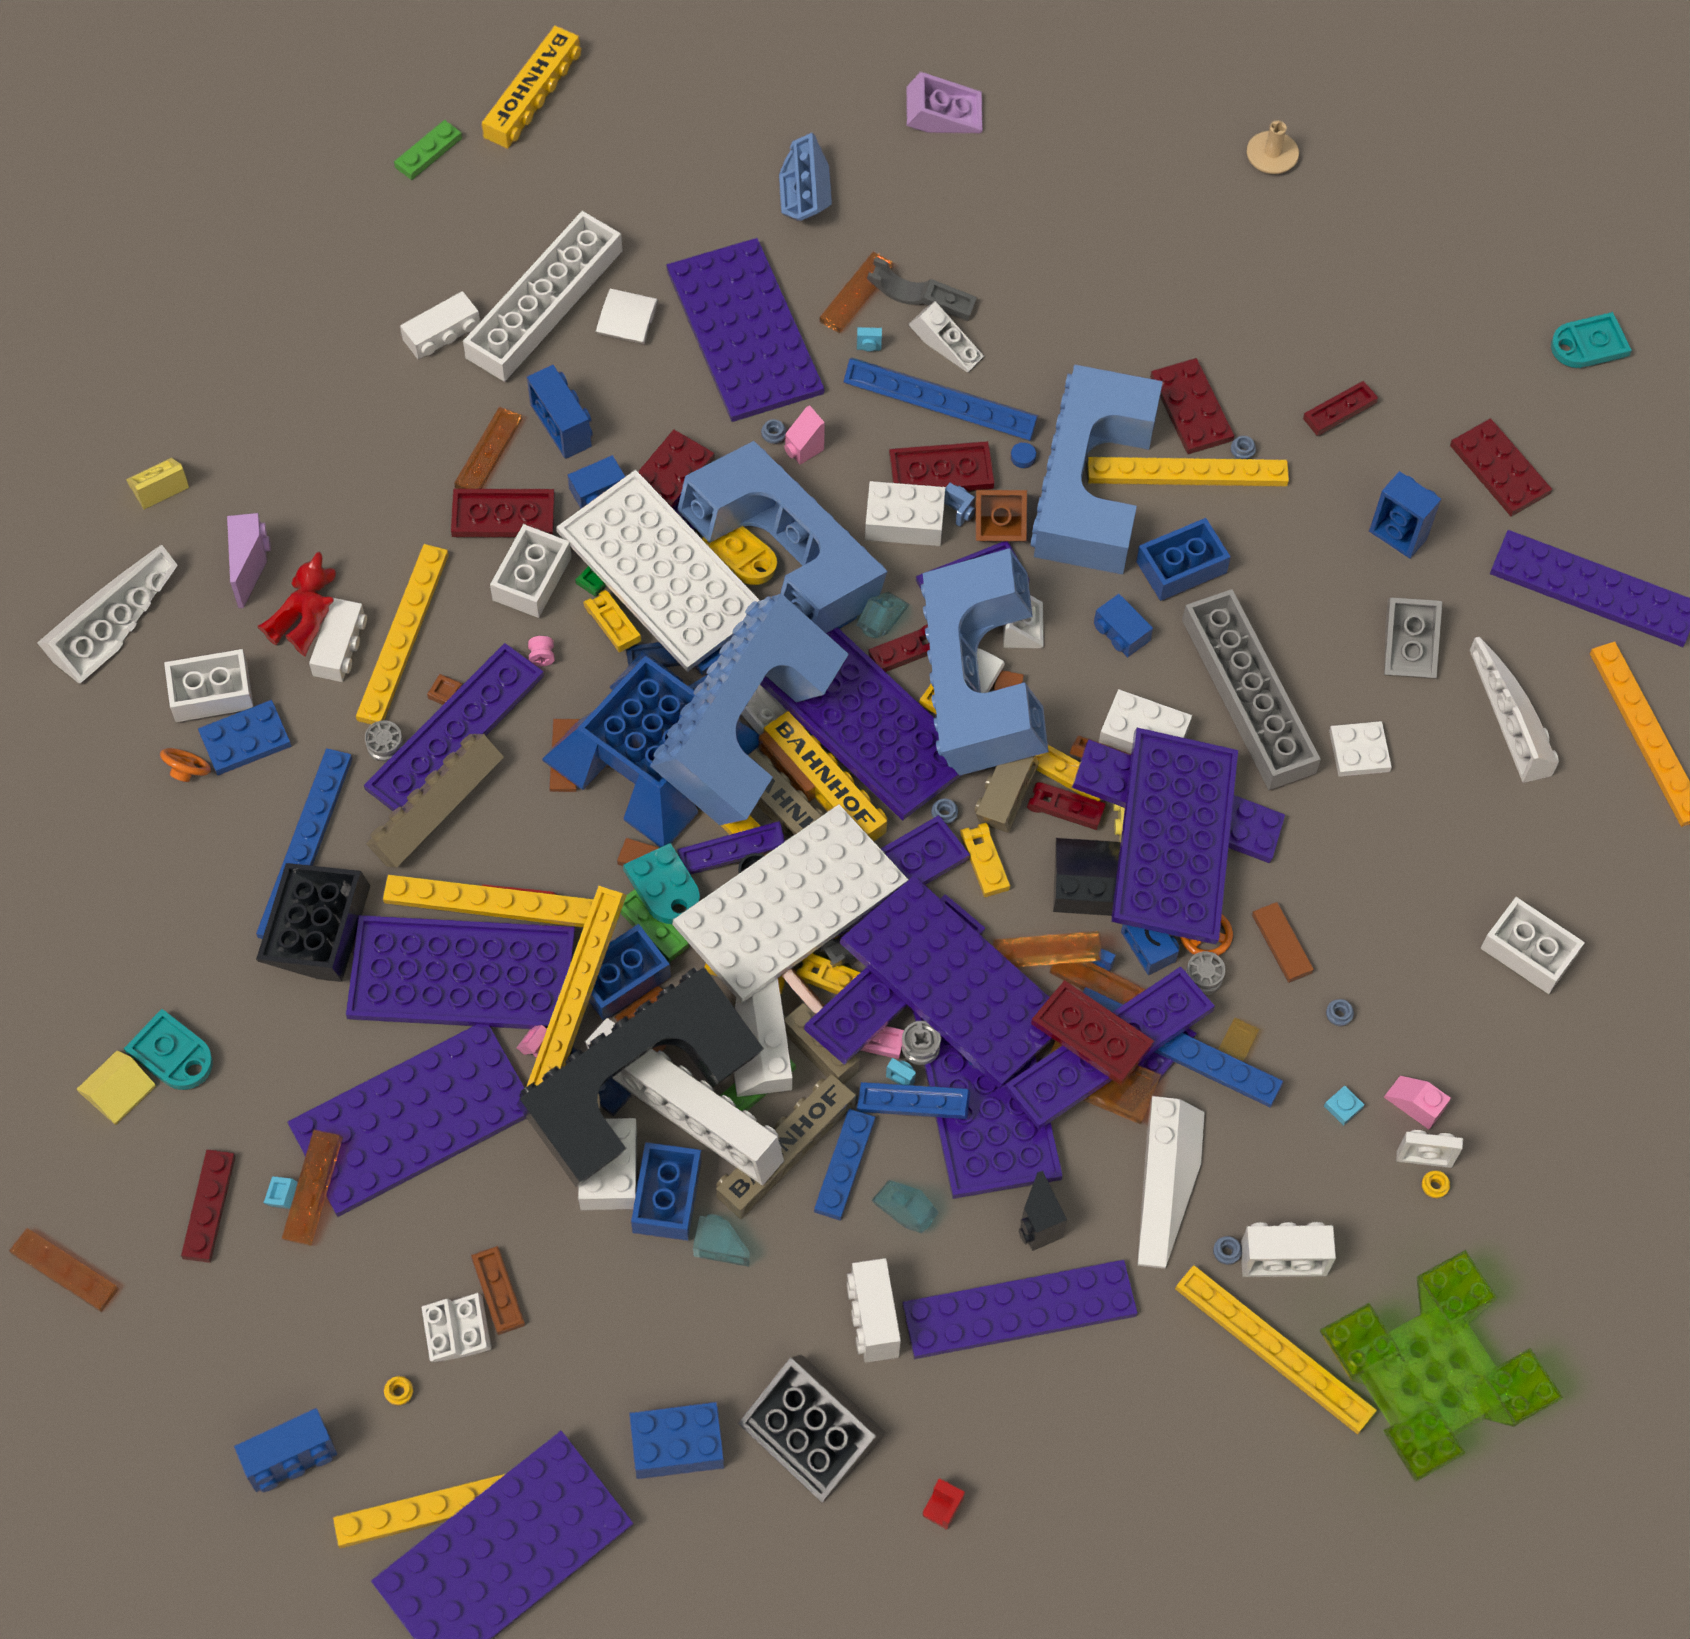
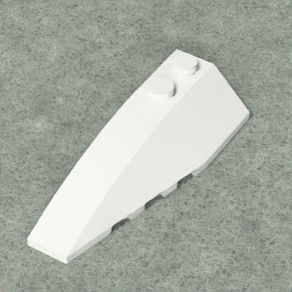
(106, 618)
(1515, 715)
(771, 1068)
(1169, 1175)

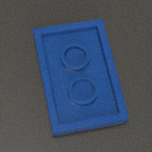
(244, 737)

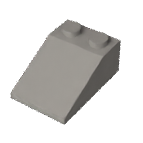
(1412, 637)

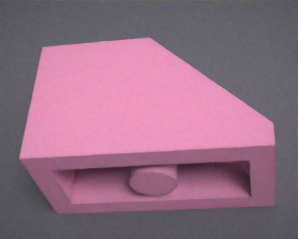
(805, 436)
(1418, 1100)

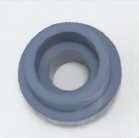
(773, 426)
(1246, 443)
(948, 805)
(1343, 1006)
(1231, 1243)

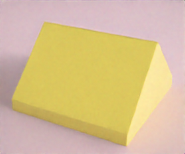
(158, 482)
(116, 1087)

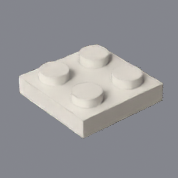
(1360, 749)
(1429, 1149)

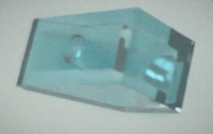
(881, 614)
(906, 1206)
(719, 1242)

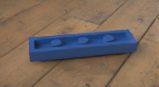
(913, 1100)
(844, 1164)

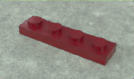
(208, 1206)

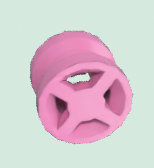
(541, 650)

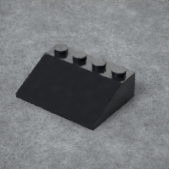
(1085, 876)
(314, 921)
(811, 1427)

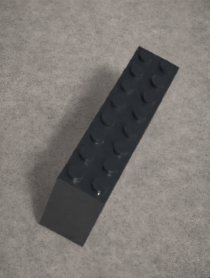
(685, 1016)

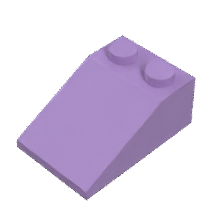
(943, 106)
(247, 553)

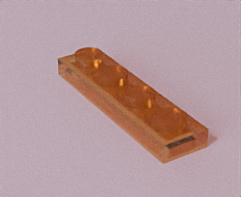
(1051, 948)
(312, 1187)

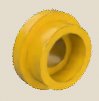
(1441, 1179)
(396, 1382)

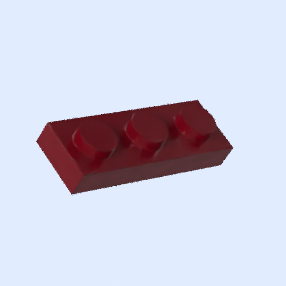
(1340, 408)

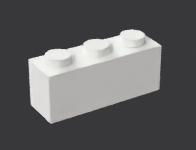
(440, 325)
(338, 640)

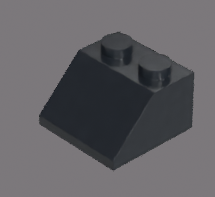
(1042, 1215)

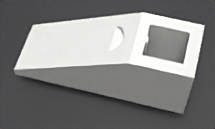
(945, 337)

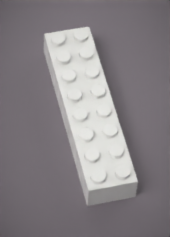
(542, 296)
(701, 1112)

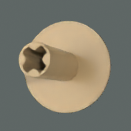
(1273, 150)

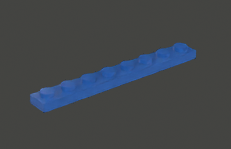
(940, 398)
(313, 819)
(1211, 1062)

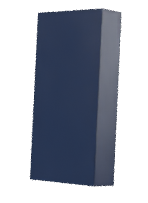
(655, 650)

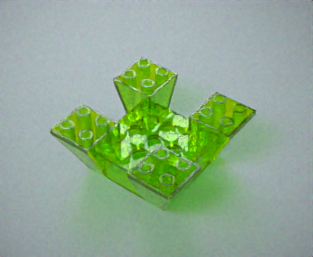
(1382, 1361)

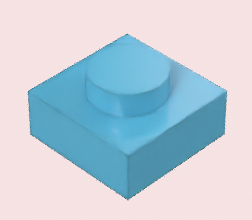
(869, 339)
(900, 1072)
(1344, 1105)
(281, 1192)

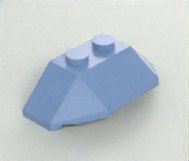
(804, 180)

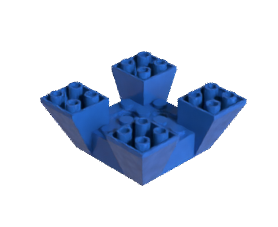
(610, 733)

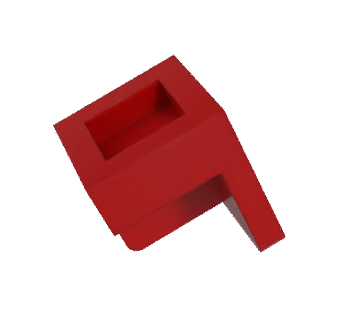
(943, 1503)

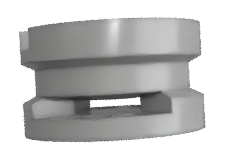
(383, 740)
(1206, 971)
(920, 1043)

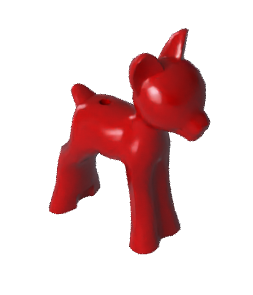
(305, 603)

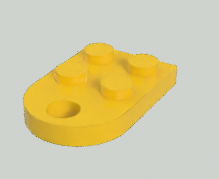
(744, 553)

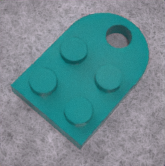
(1590, 341)
(662, 883)
(169, 1050)

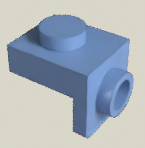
(961, 501)

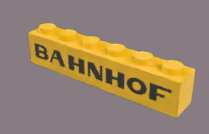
(531, 87)
(831, 784)

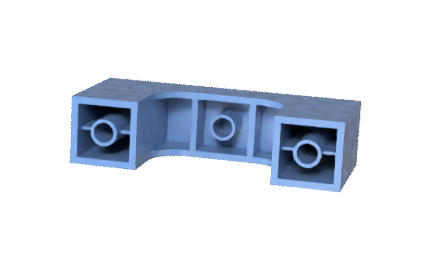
(757, 492)
(1070, 521)
(960, 608)
(702, 748)

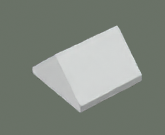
(1026, 632)

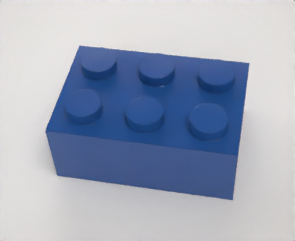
(560, 411)
(1404, 514)
(1183, 559)
(628, 972)
(666, 1191)
(676, 1440)
(286, 1451)

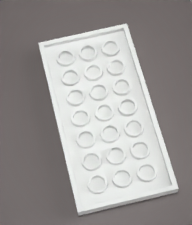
(659, 569)
(789, 903)

